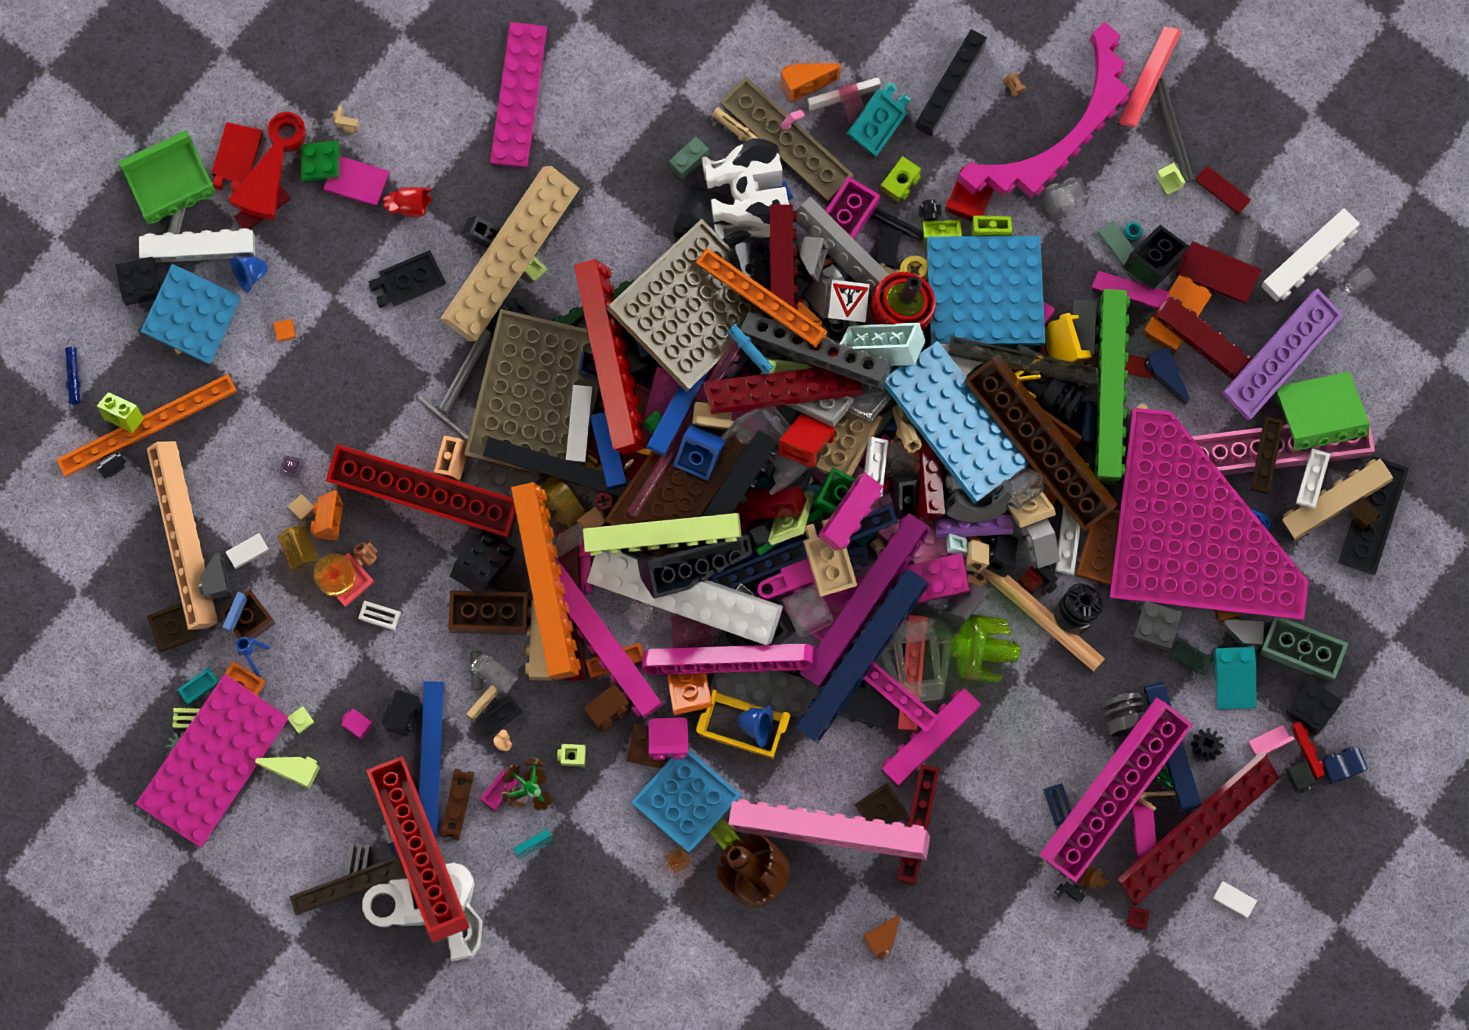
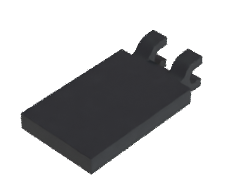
(407, 280)

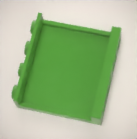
(167, 177)
(1323, 410)

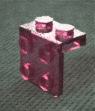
(690, 633)

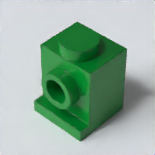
(652, 422)

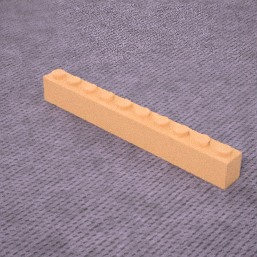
(181, 533)

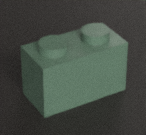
(688, 158)

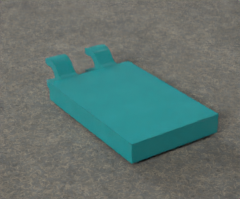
(879, 119)

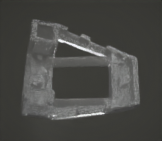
(920, 630)

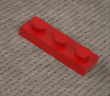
(1308, 749)

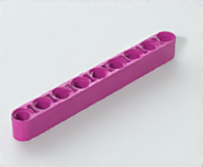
(727, 659)

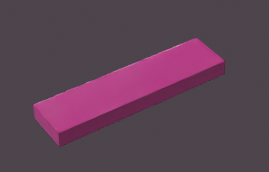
(1138, 292)

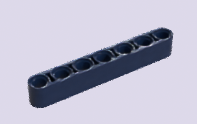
(1178, 763)

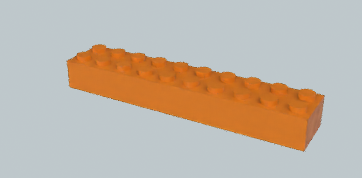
(545, 581)

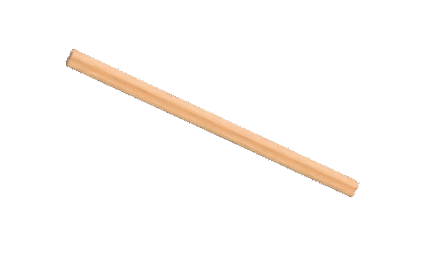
(1041, 615)

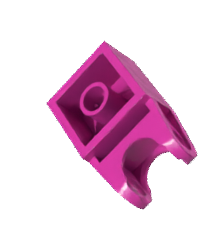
(788, 581)

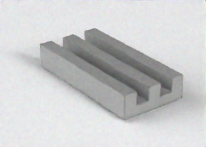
(350, 856)

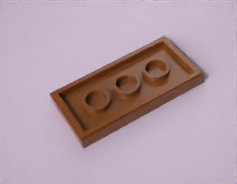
(1100, 549)

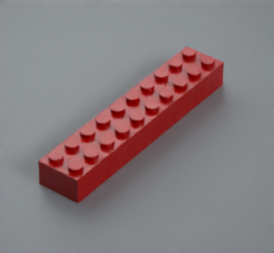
(610, 357)
(422, 490)
(418, 849)

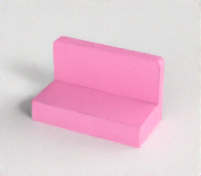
(1271, 741)

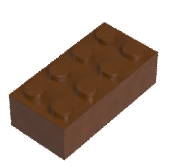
(491, 614)

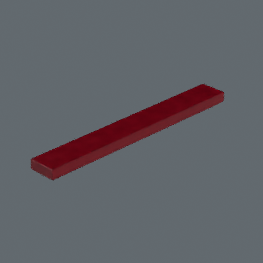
(570, 563)

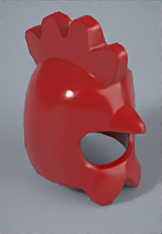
(408, 201)

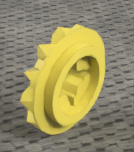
(915, 261)

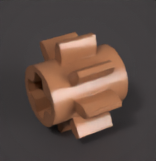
(365, 554)

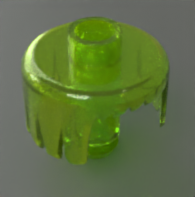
(973, 646)

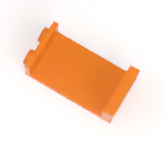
(1192, 298)

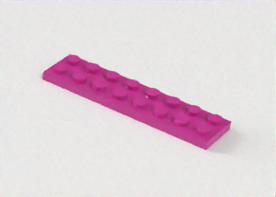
(518, 95)
(945, 575)

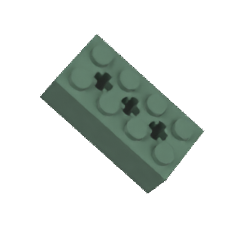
(1313, 641)

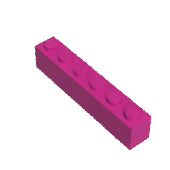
(923, 745)

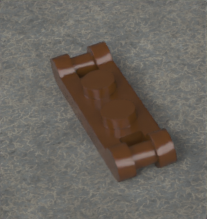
(457, 804)

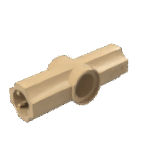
(906, 430)

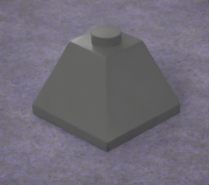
(215, 580)

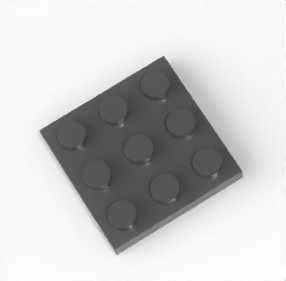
(499, 477)

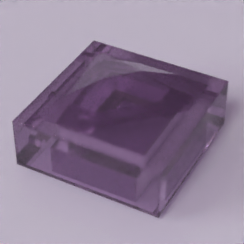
(291, 467)

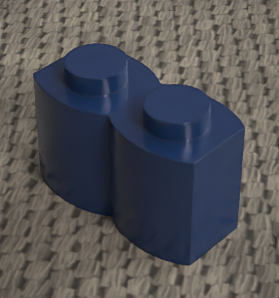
(1344, 765)

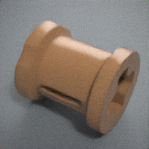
(1015, 91)

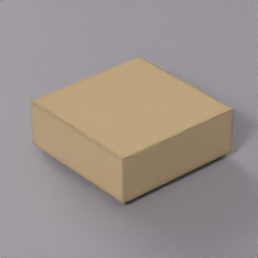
(301, 507)

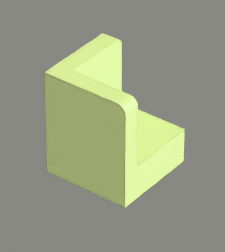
(1170, 179)

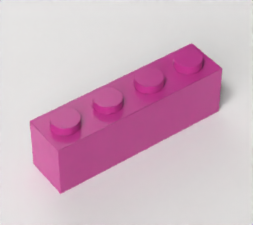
(850, 512)

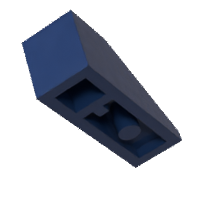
(1166, 373)

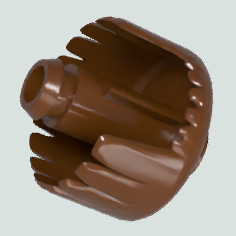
(753, 870)

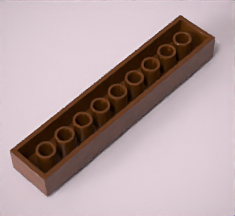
(1041, 442)

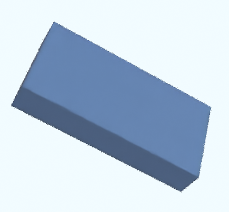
(234, 612)

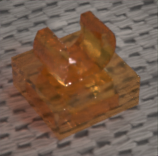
(1093, 879)

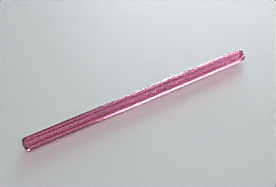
(664, 461)

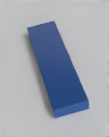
(608, 456)

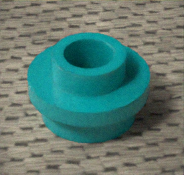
(1133, 225)

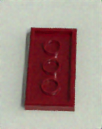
(1219, 272)

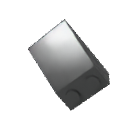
(965, 604)

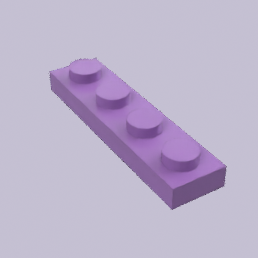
(996, 526)

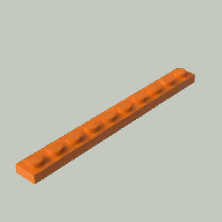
(151, 424)

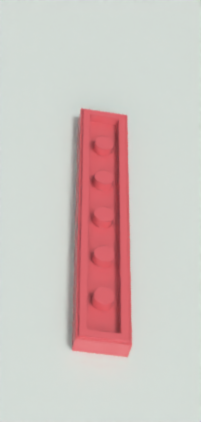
(1150, 77)
(914, 668)

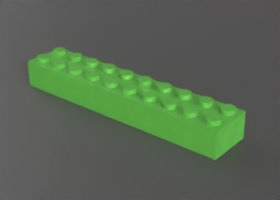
(1110, 387)

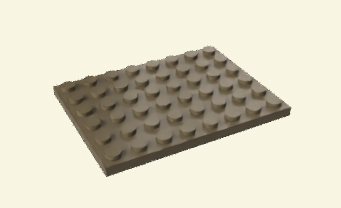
(683, 310)
(529, 386)

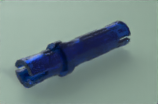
(73, 383)

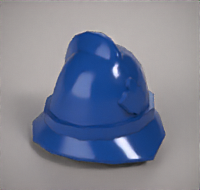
(248, 271)
(757, 724)

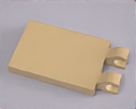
(829, 567)

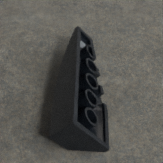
(688, 566)

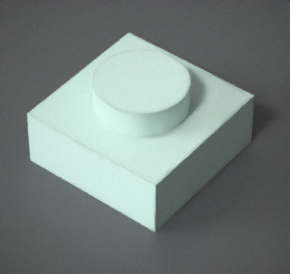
(956, 544)

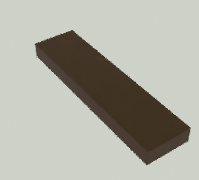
(1266, 455)

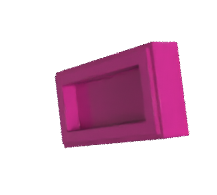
(492, 795)

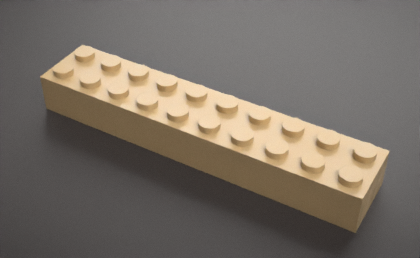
(509, 253)

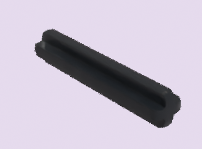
(897, 224)

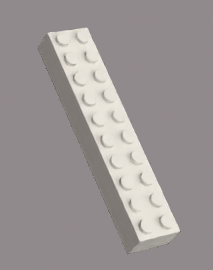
(704, 602)

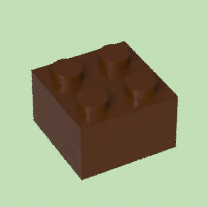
(253, 618)
(607, 709)

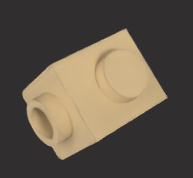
(347, 125)

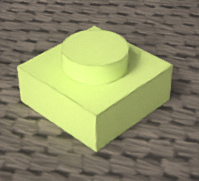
(300, 720)

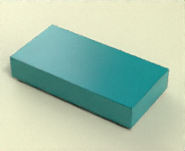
(198, 686)

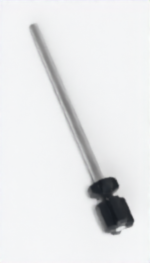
(443, 417)

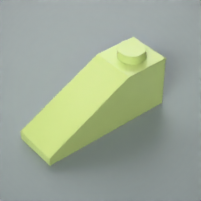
(293, 768)

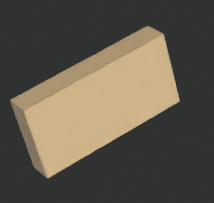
(482, 703)

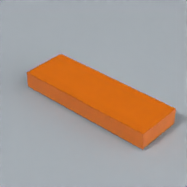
(633, 651)

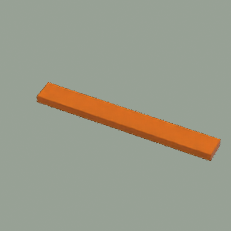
(761, 297)

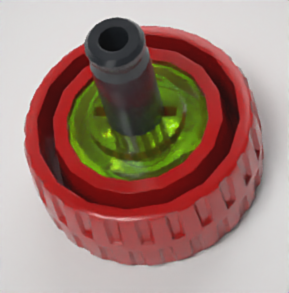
(903, 299)

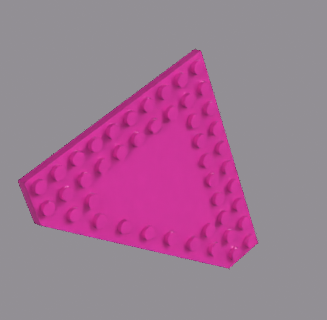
(1192, 535)

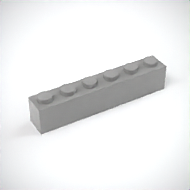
(842, 246)

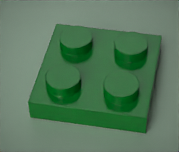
(320, 161)

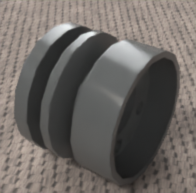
(1124, 710)

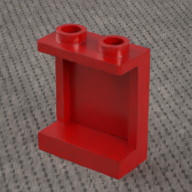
(967, 205)
(805, 440)

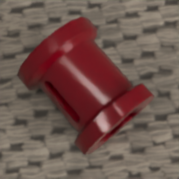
(600, 498)

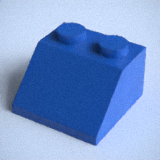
(699, 452)

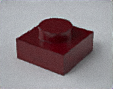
(1031, 579)

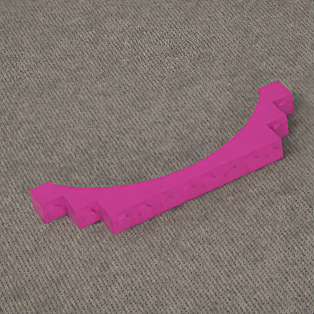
(1034, 172)

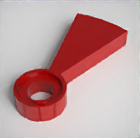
(260, 189)

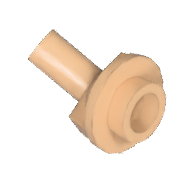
(502, 741)

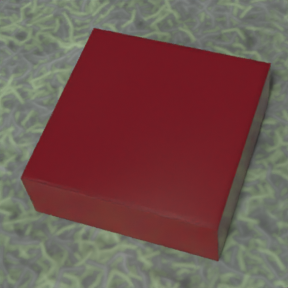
(1138, 918)

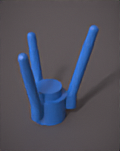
(246, 647)

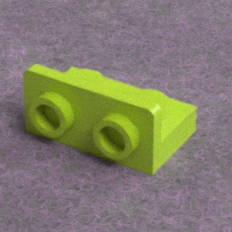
(941, 229)

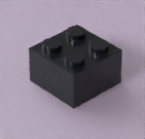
(138, 280)
(1313, 707)

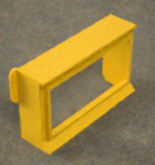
(704, 719)

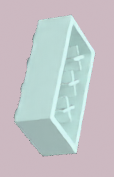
(895, 342)

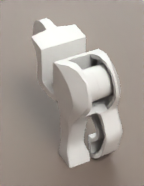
(407, 914)

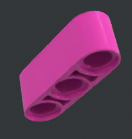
(1143, 829)

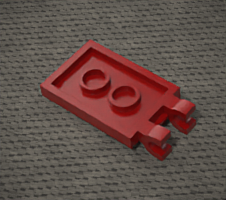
(235, 154)

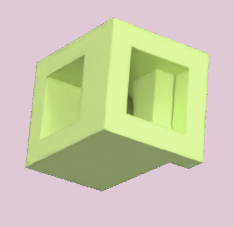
(578, 750)

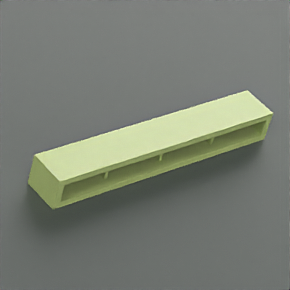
(662, 533)

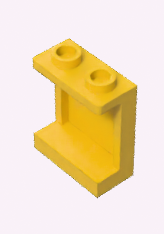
(1063, 341)

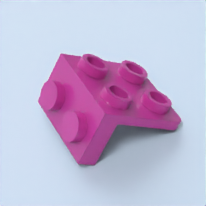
(668, 738)

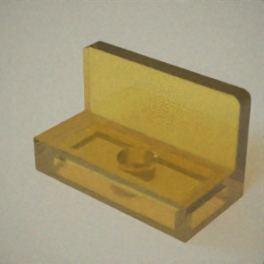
(297, 547)

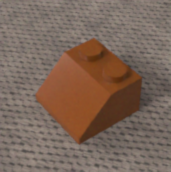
(882, 938)

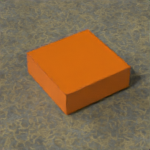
(284, 330)

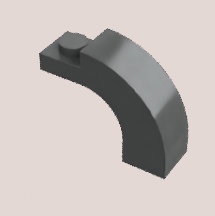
(989, 507)

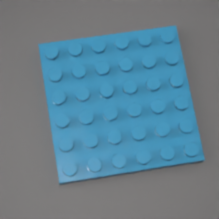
(987, 289)

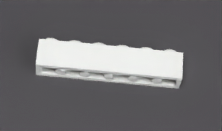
(197, 246)
(1310, 255)

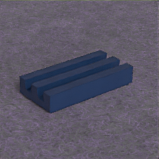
(1050, 804)

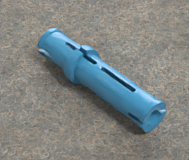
(749, 348)

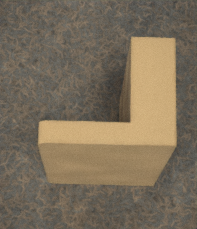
(703, 417)

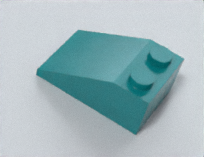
(1235, 677)

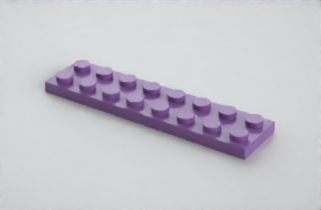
(1282, 354)

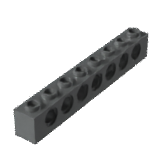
(821, 358)

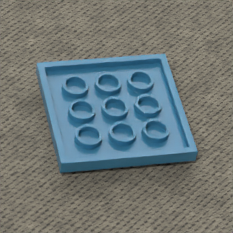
(190, 314)
(686, 800)

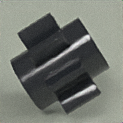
(930, 210)

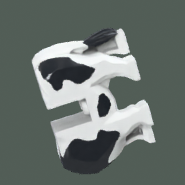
(747, 169)

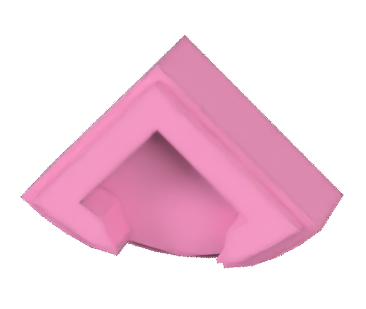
(797, 115)

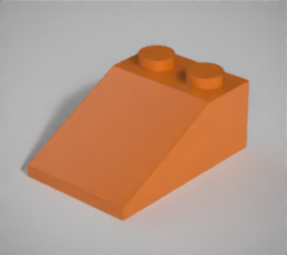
(807, 77)
(328, 516)

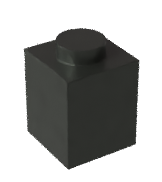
(1301, 777)

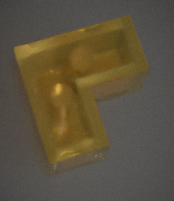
(562, 501)

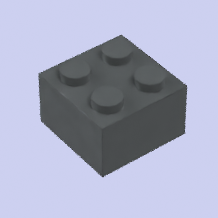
(1157, 626)

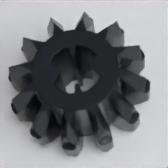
(1210, 738)

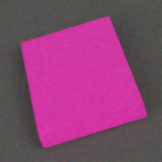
(358, 182)

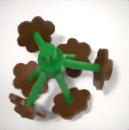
(534, 778)

